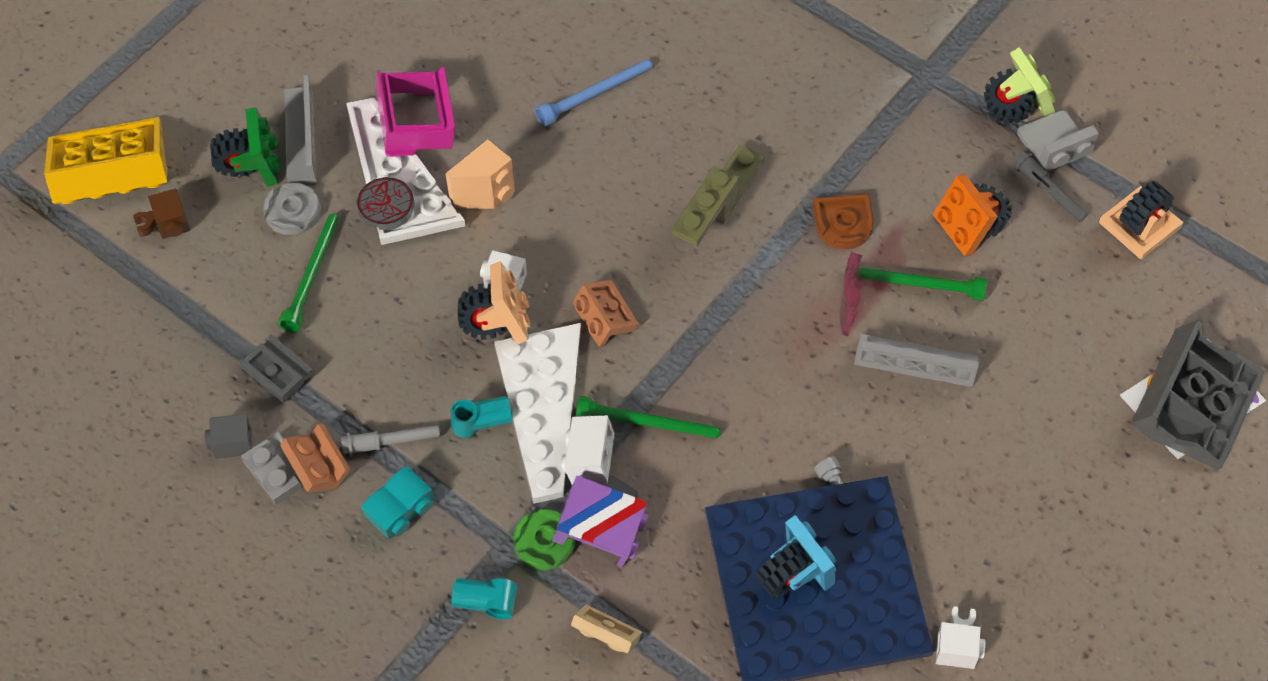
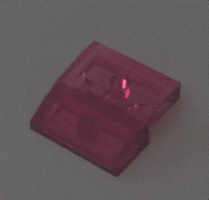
(850, 293)

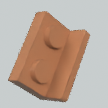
(604, 311)
(316, 460)

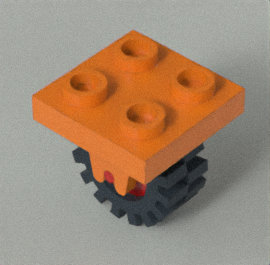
(972, 213)

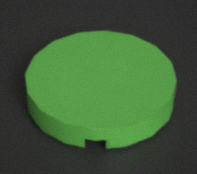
(535, 543)

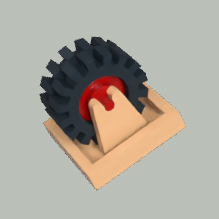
(1143, 219)
(495, 307)

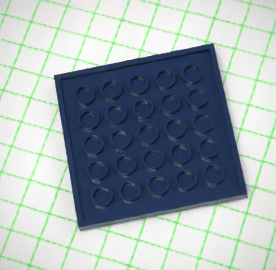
(857, 623)

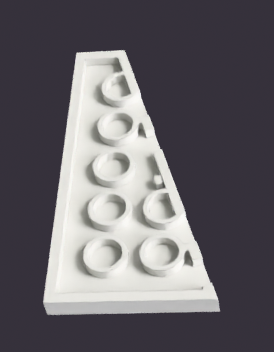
(432, 208)
(540, 393)

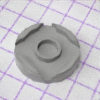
(291, 208)

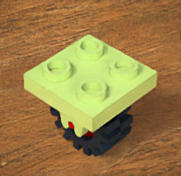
(1017, 93)

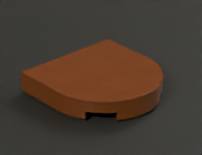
(843, 220)

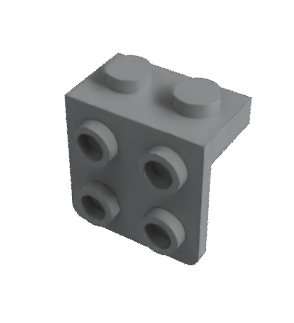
(1057, 140)

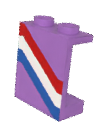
(602, 519)

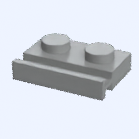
(272, 469)

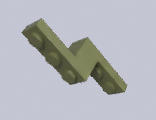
(717, 195)

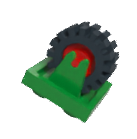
(247, 150)

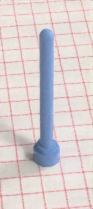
(548, 113)

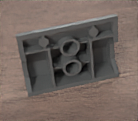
(1197, 397)

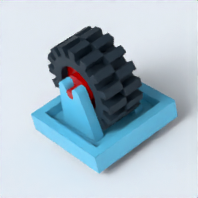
(797, 562)

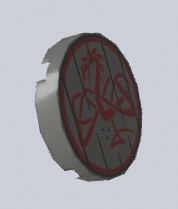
(385, 203)

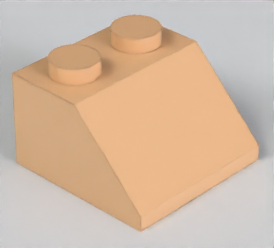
(481, 179)

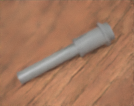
(373, 440)

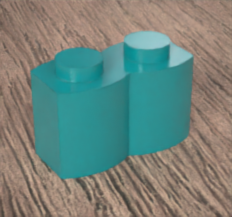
(398, 503)

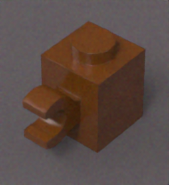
(166, 214)

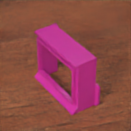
(406, 139)

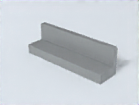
(300, 134)

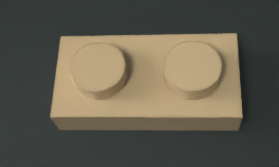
(599, 625)

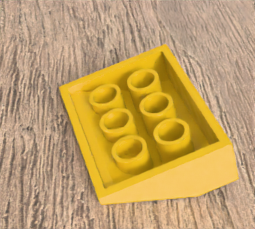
(105, 161)

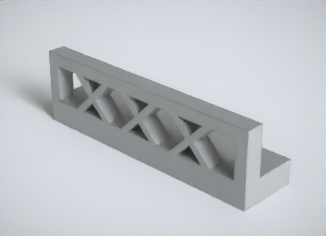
(916, 360)

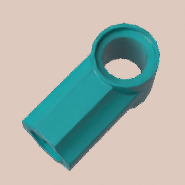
(481, 414)
(493, 597)

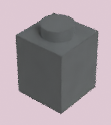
(229, 435)

